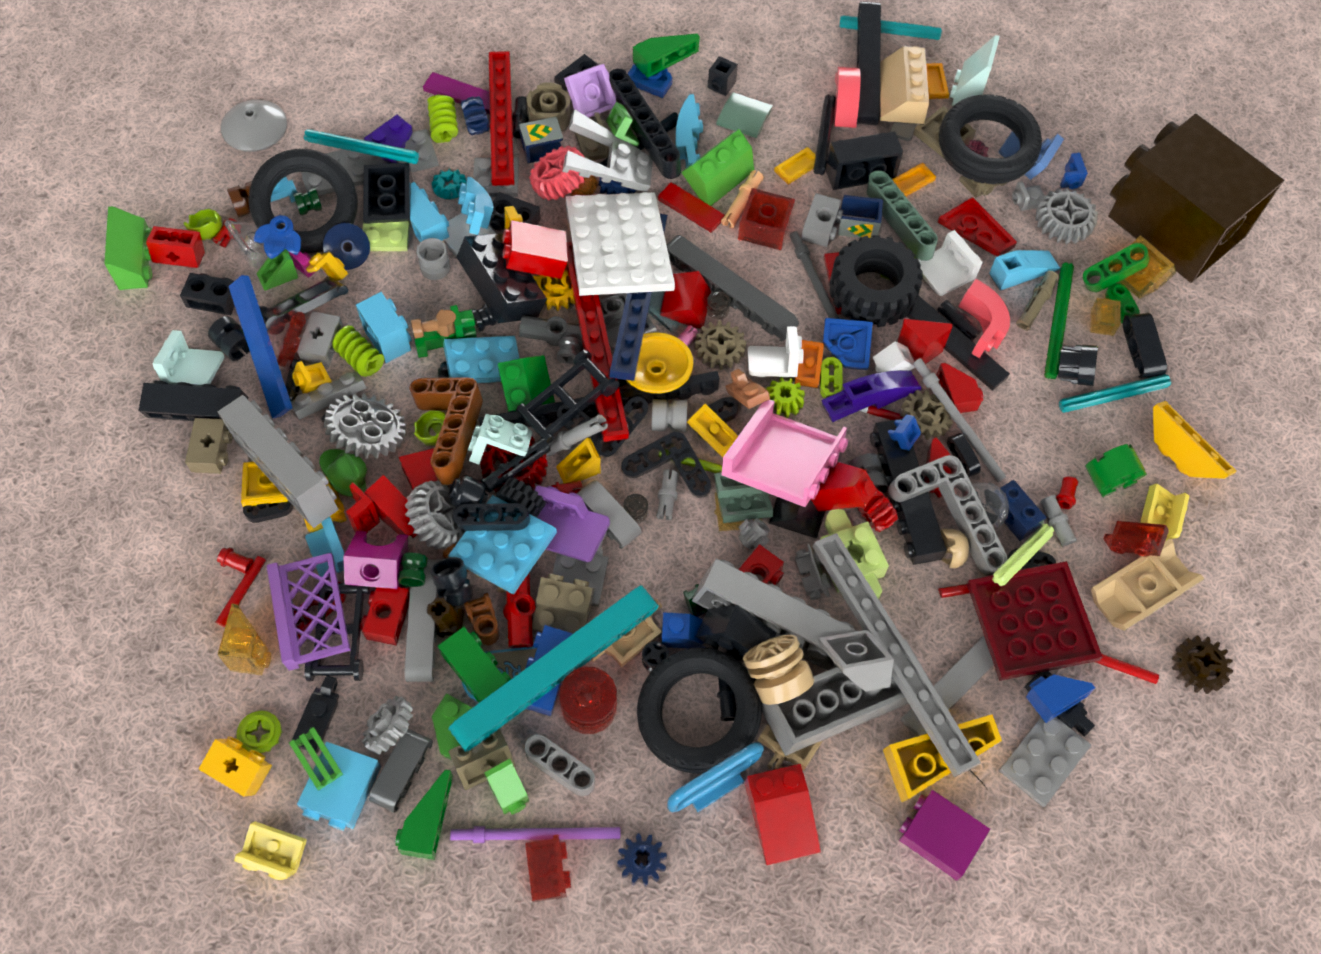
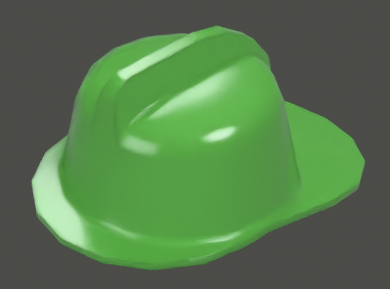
(343, 470)

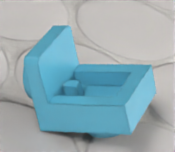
(284, 189)

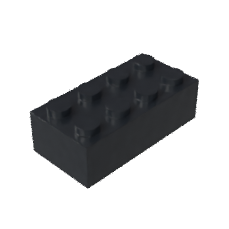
(504, 290)

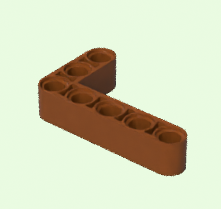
(463, 404)

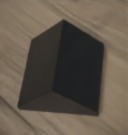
(797, 518)

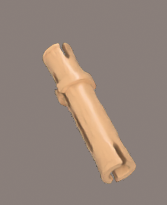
(740, 201)

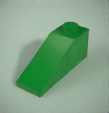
(662, 52)
(424, 823)

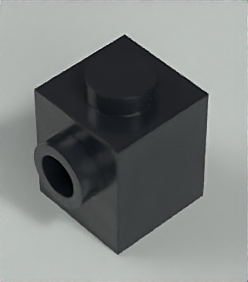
(722, 75)

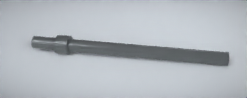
(802, 252)

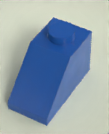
(680, 631)
(1057, 694)

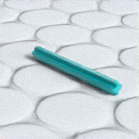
(897, 28)
(1114, 393)

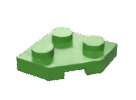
(446, 713)

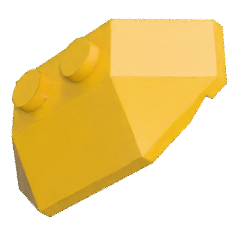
(1186, 446)

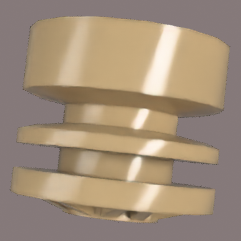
(779, 669)

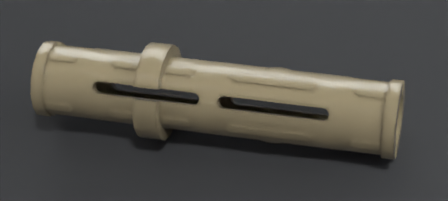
(1041, 293)

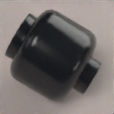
(467, 491)

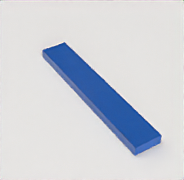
(260, 347)

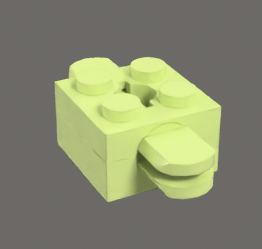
(859, 541)

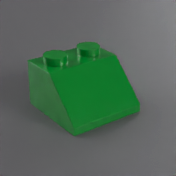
(524, 380)

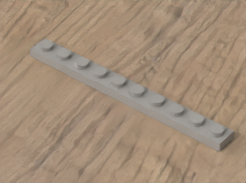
(906, 669)

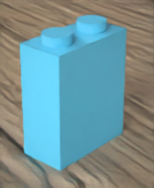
(345, 796)

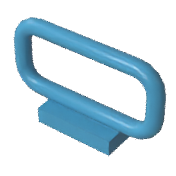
(716, 781)

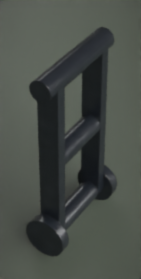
(305, 301)
(581, 362)
(356, 665)

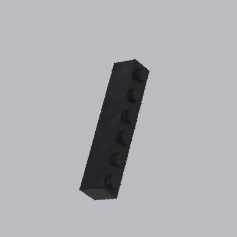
(916, 515)

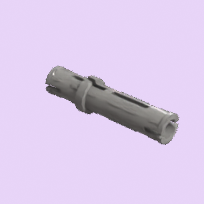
(567, 439)

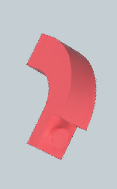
(847, 97)
(990, 312)

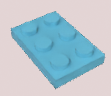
(479, 356)

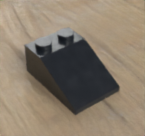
(387, 193)

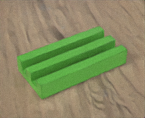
(304, 739)

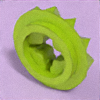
(251, 723)

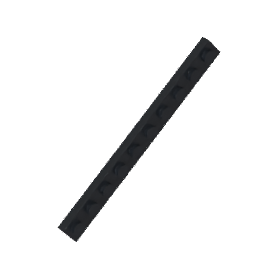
(696, 384)

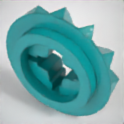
(451, 190)

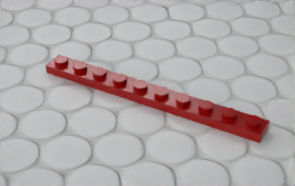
(596, 342)

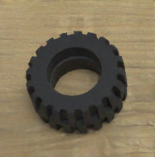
(880, 257)

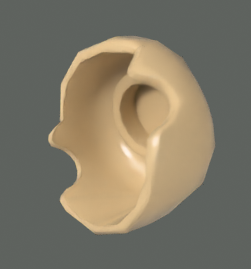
(957, 545)

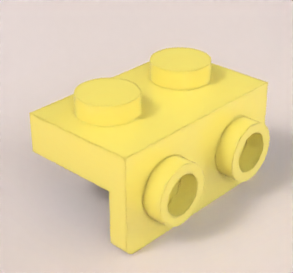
(1165, 509)
(271, 851)

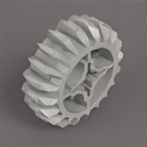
(1064, 219)
(432, 515)

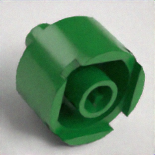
(1116, 469)

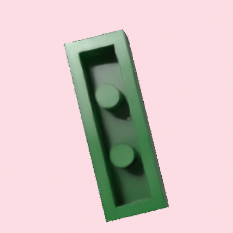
(472, 664)

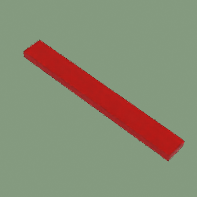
(501, 119)

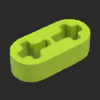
(836, 378)

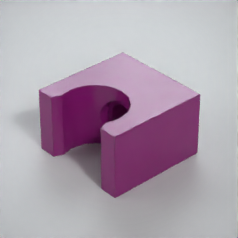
(386, 559)

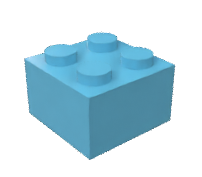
(384, 326)

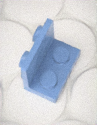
(1047, 152)

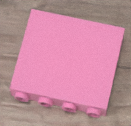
(783, 456)

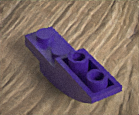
(872, 389)

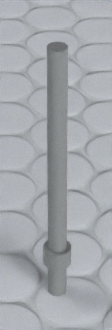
(931, 381)

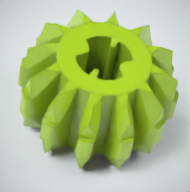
(794, 396)

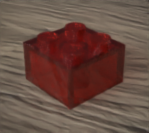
(766, 219)

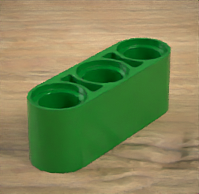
(1122, 258)

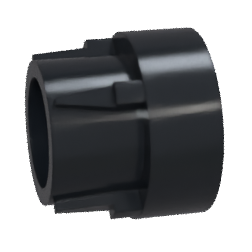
(1078, 364)

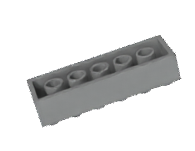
(279, 460)
(728, 586)
(828, 709)

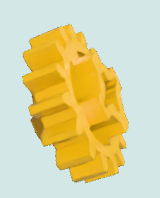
(556, 290)

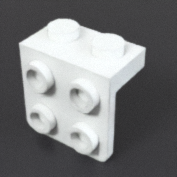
(951, 265)
(777, 360)

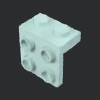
(180, 364)
(499, 434)

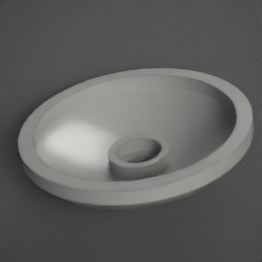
(253, 125)

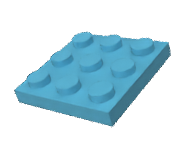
(504, 555)

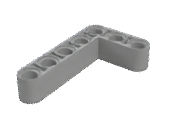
(956, 505)

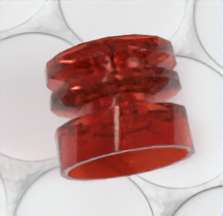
(591, 715)

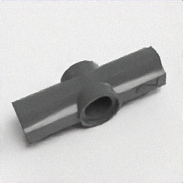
(542, 329)

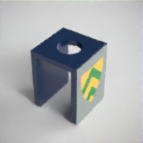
(540, 138)
(860, 207)

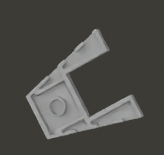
(624, 163)

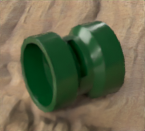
(307, 201)
(413, 569)

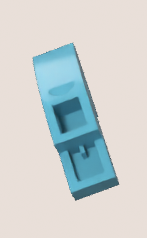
(688, 130)
(475, 204)

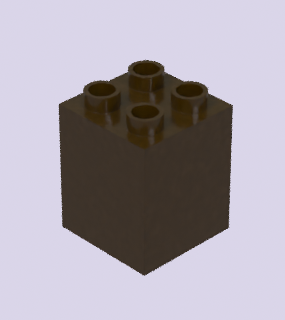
(1192, 194)

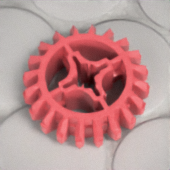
(550, 180)

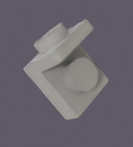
(1028, 197)

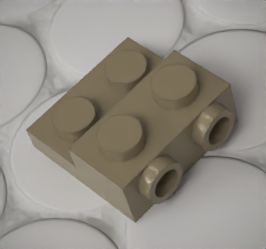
(930, 129)
(562, 604)

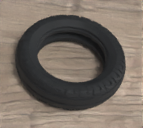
(994, 109)
(303, 161)
(665, 676)

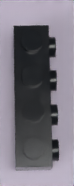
(185, 401)

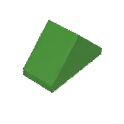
(277, 271)

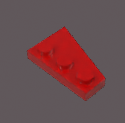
(979, 227)

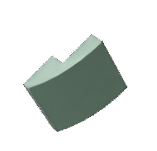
(744, 114)
(741, 501)

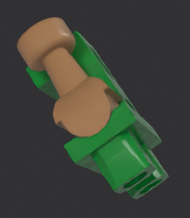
(447, 325)

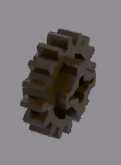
(1198, 666)

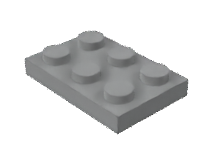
(1045, 759)

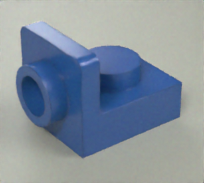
(1074, 172)

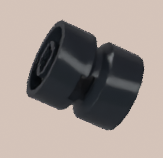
(229, 337)
(451, 582)

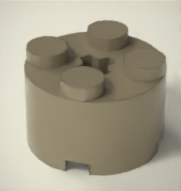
(549, 101)

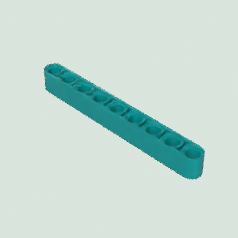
(552, 668)

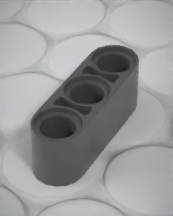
(399, 769)

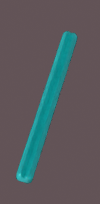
(361, 146)

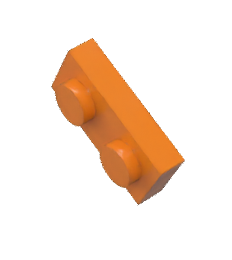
(809, 371)

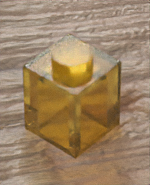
(1105, 316)

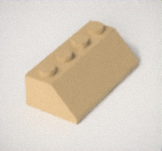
(904, 86)

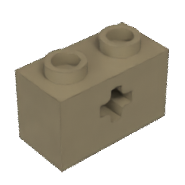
(208, 446)

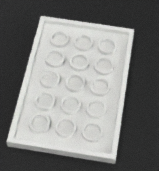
(618, 244)

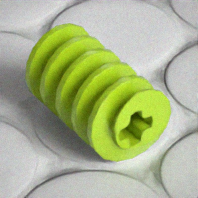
(442, 118)
(357, 351)

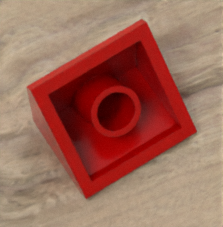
(688, 300)
(924, 338)

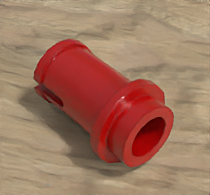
(223, 233)
(567, 487)
(1066, 497)
(229, 558)

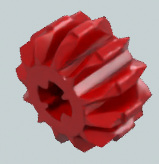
(879, 512)

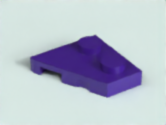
(392, 133)

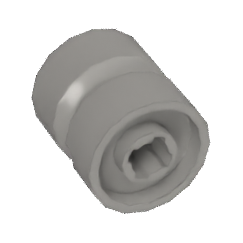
(433, 259)
(669, 415)

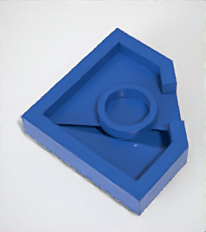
(656, 84)
(849, 341)

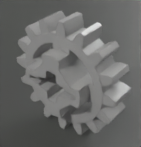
(387, 725)

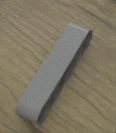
(421, 631)

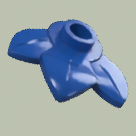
(276, 239)

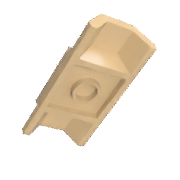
(1143, 587)

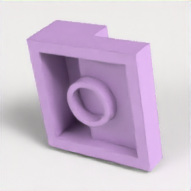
(591, 90)

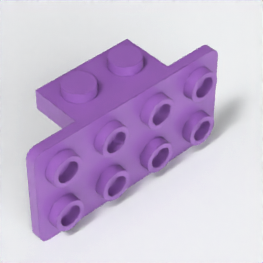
(577, 528)

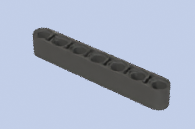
(742, 294)

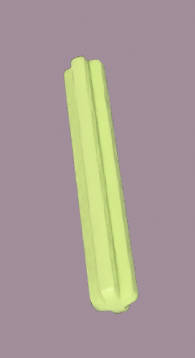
(1023, 554)

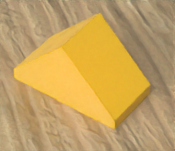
(580, 463)

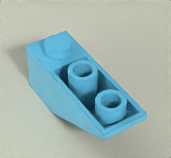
(426, 217)
(1021, 267)

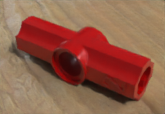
(520, 622)

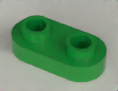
(1125, 298)

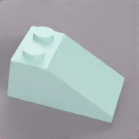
(974, 72)

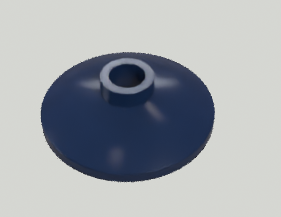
(343, 233)

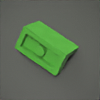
(619, 123)

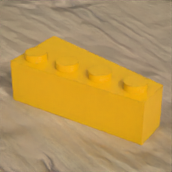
(918, 763)

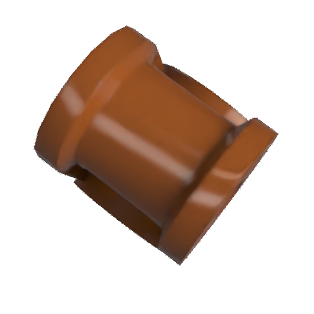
(482, 615)

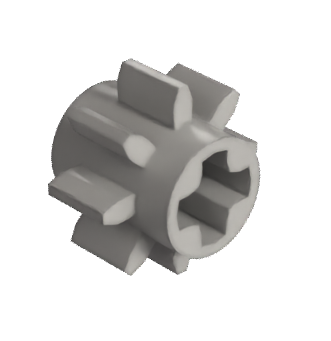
(753, 533)

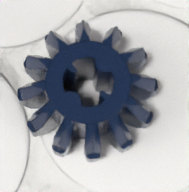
(475, 115)

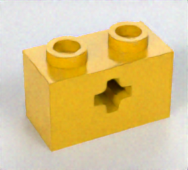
(221, 766)

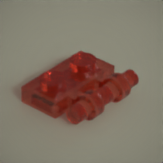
(292, 339)

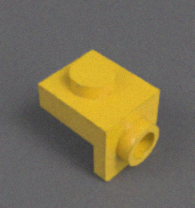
(330, 265)
(310, 376)

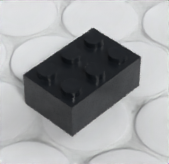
(856, 158)

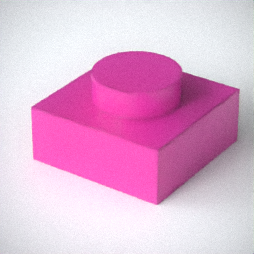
(301, 262)

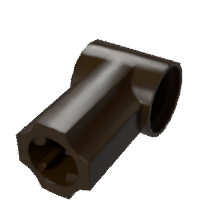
(445, 616)

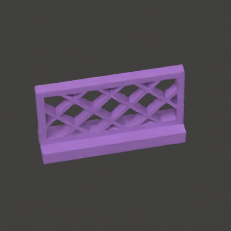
(286, 619)

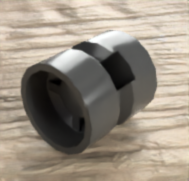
(873, 467)

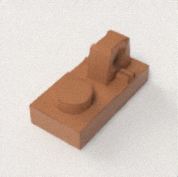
(745, 390)

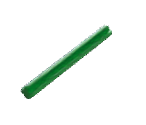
(1059, 320)

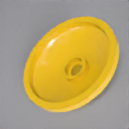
(666, 356)

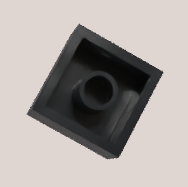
(732, 631)

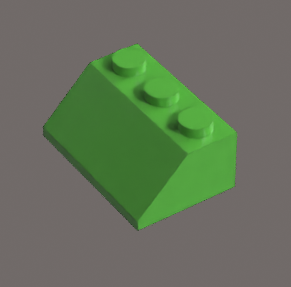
(721, 168)
(127, 249)

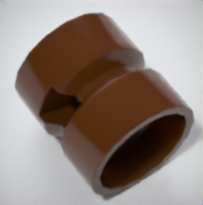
(240, 198)

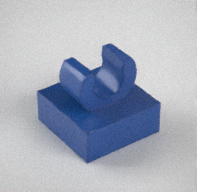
(906, 432)

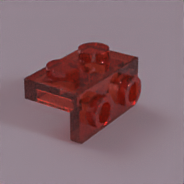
(1137, 538)
(546, 870)

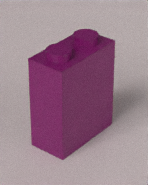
(943, 834)

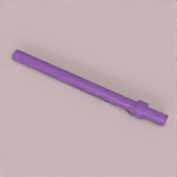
(480, 833)

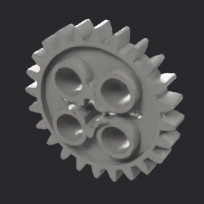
(365, 425)

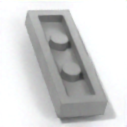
(327, 394)

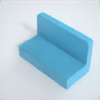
(325, 542)

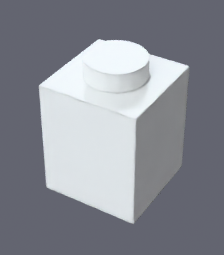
(894, 358)

